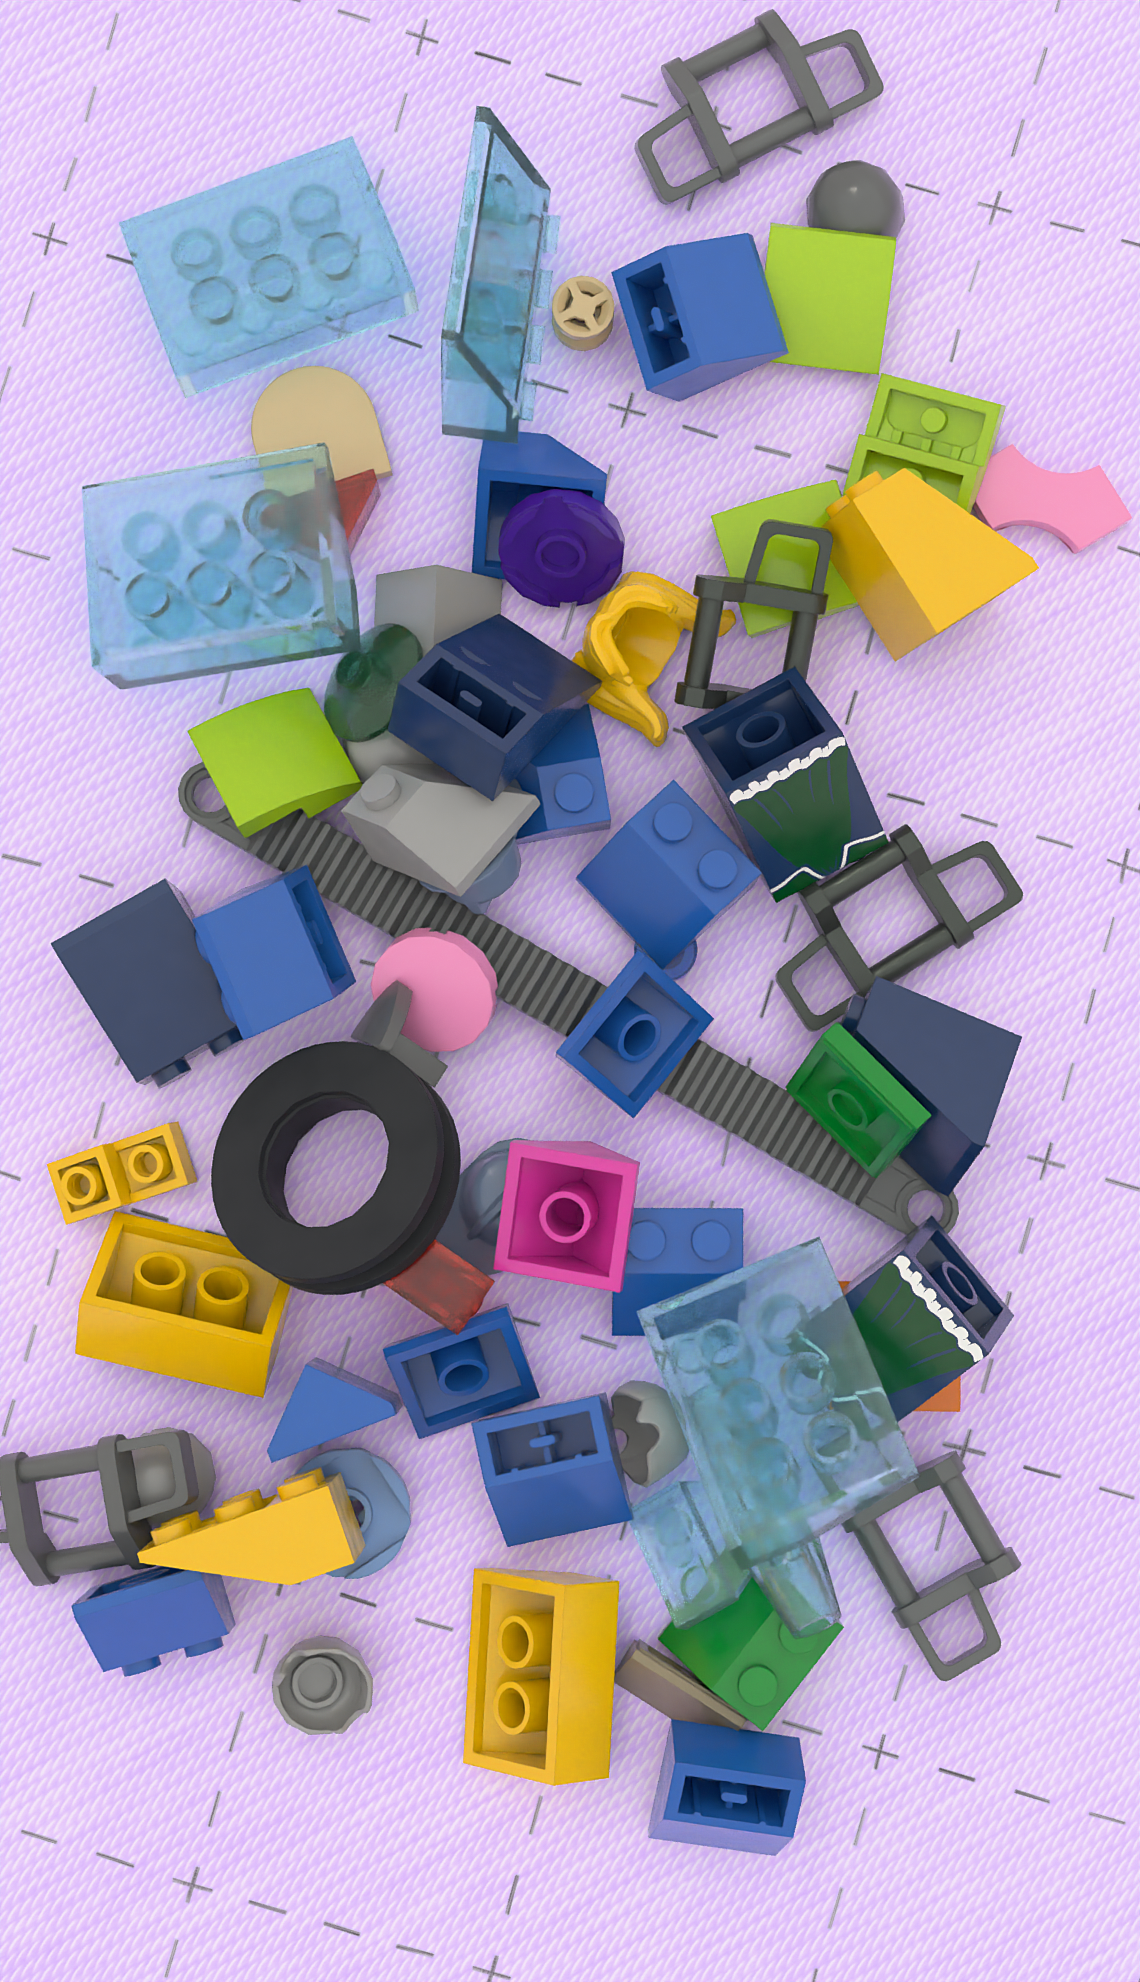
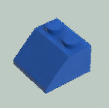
(668, 875)
(672, 1254)
(152, 1615)

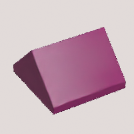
(567, 1213)

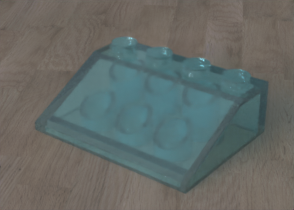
(269, 267)
(496, 289)
(218, 568)
(778, 1402)

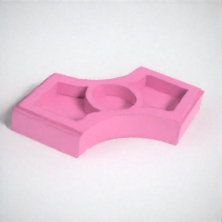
(1070, 505)

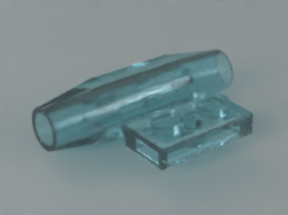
(702, 1578)

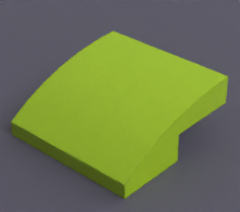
(830, 295)
(931, 434)
(786, 558)
(275, 759)

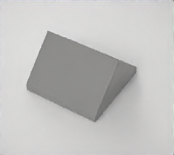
(435, 601)

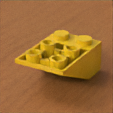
(271, 1539)

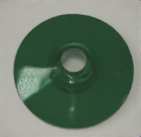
(366, 682)

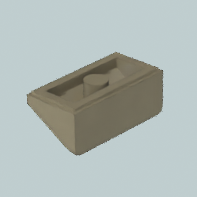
(672, 1688)

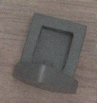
(382, 1030)

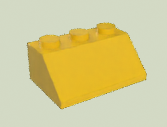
(181, 1306)
(541, 1674)

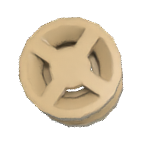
(581, 299)

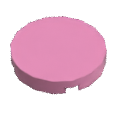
(449, 987)

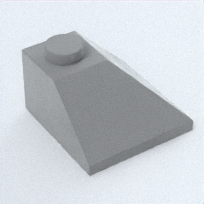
(434, 823)

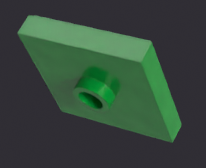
(857, 1100)

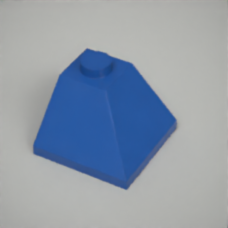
(514, 472)
(567, 783)

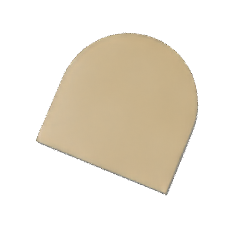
(320, 407)

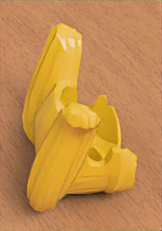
(631, 644)

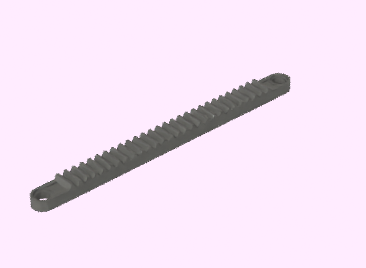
(562, 996)

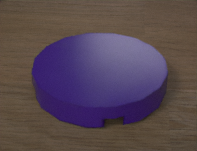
(561, 548)

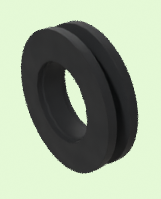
(392, 1224)

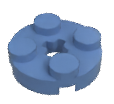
(384, 1500)

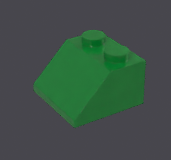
(748, 1654)

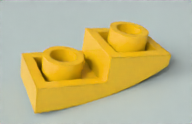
(122, 1172)

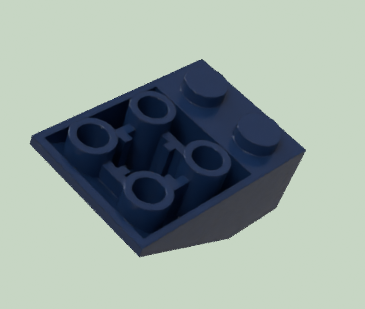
(488, 702)

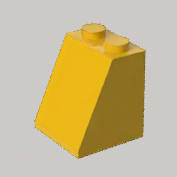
(917, 558)

